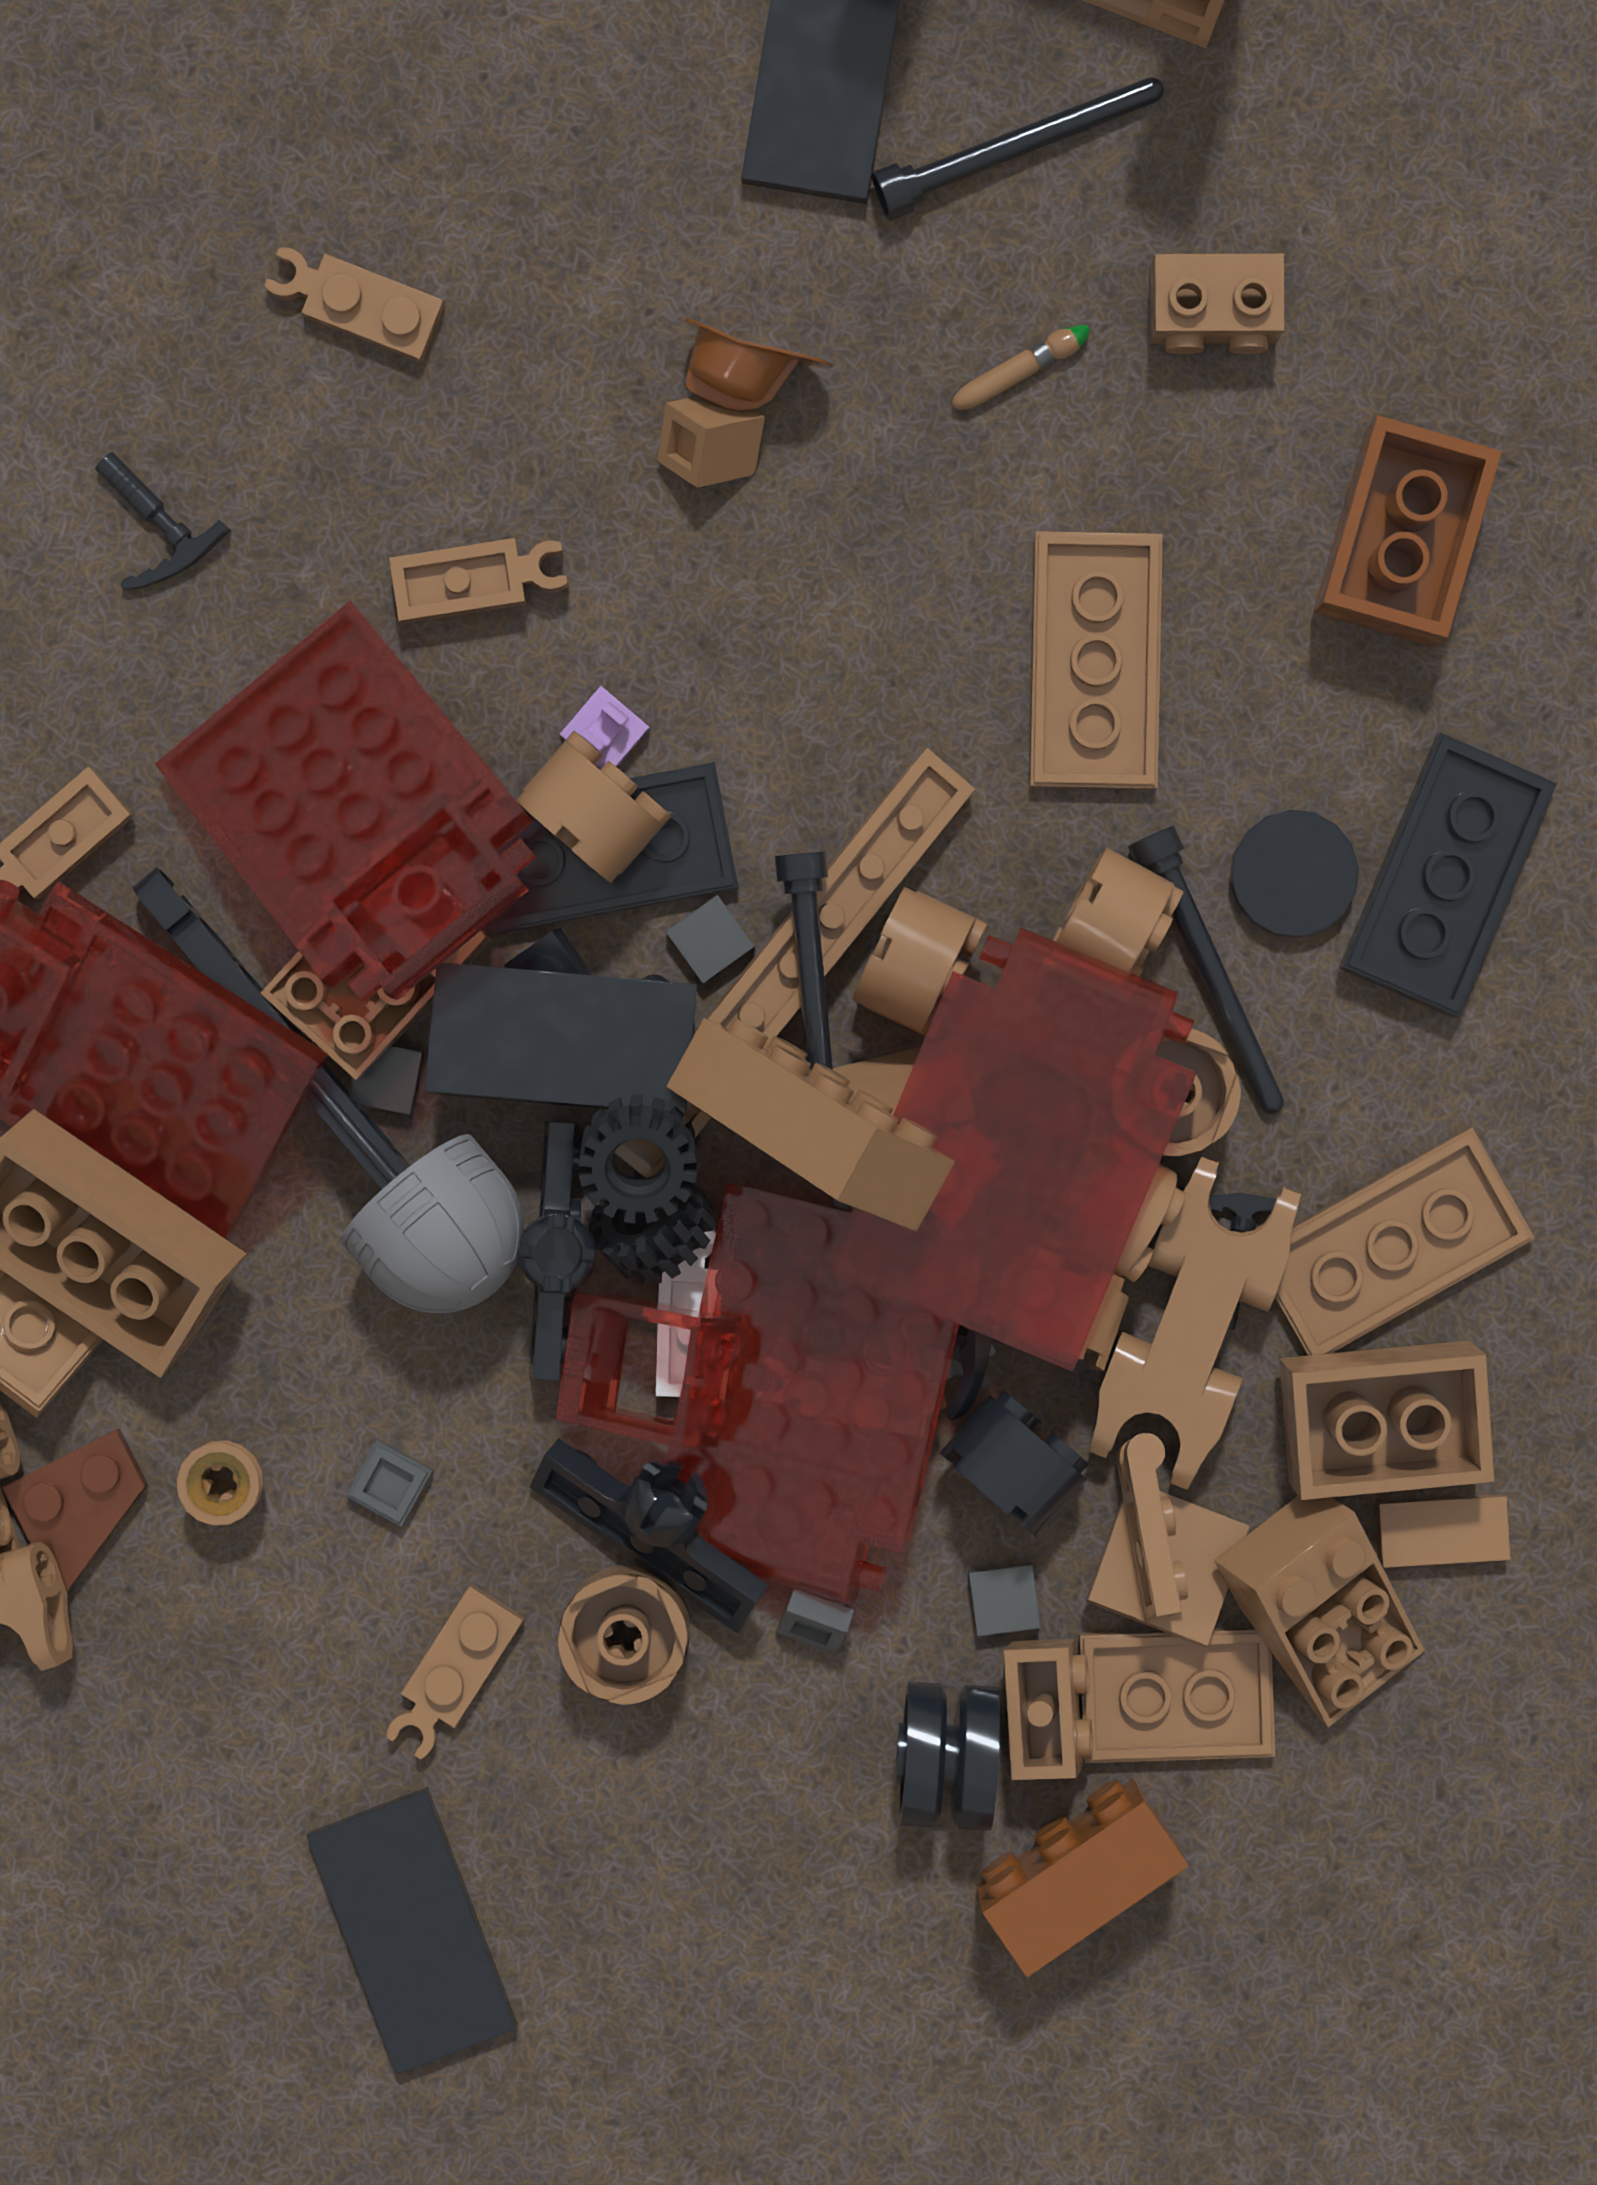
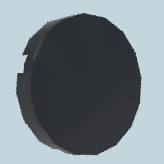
(1294, 873)

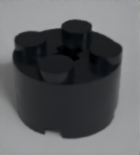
(1014, 1463)

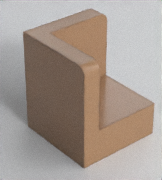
(709, 441)

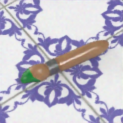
(1058, 345)

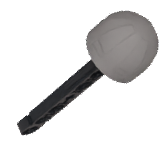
(438, 1228)

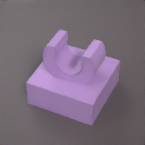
(607, 727)

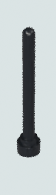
(903, 187)
(1162, 856)
(802, 879)

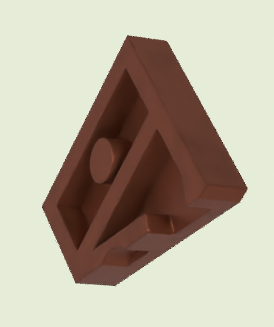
(78, 1501)

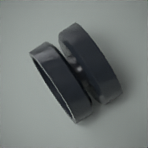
(946, 1755)

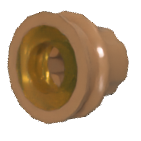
(197, 1487)

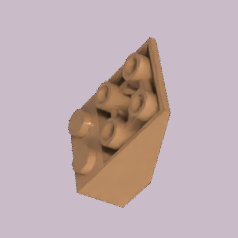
(343, 1024)
(1321, 1603)

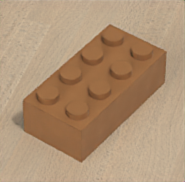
(812, 1121)
(106, 1245)

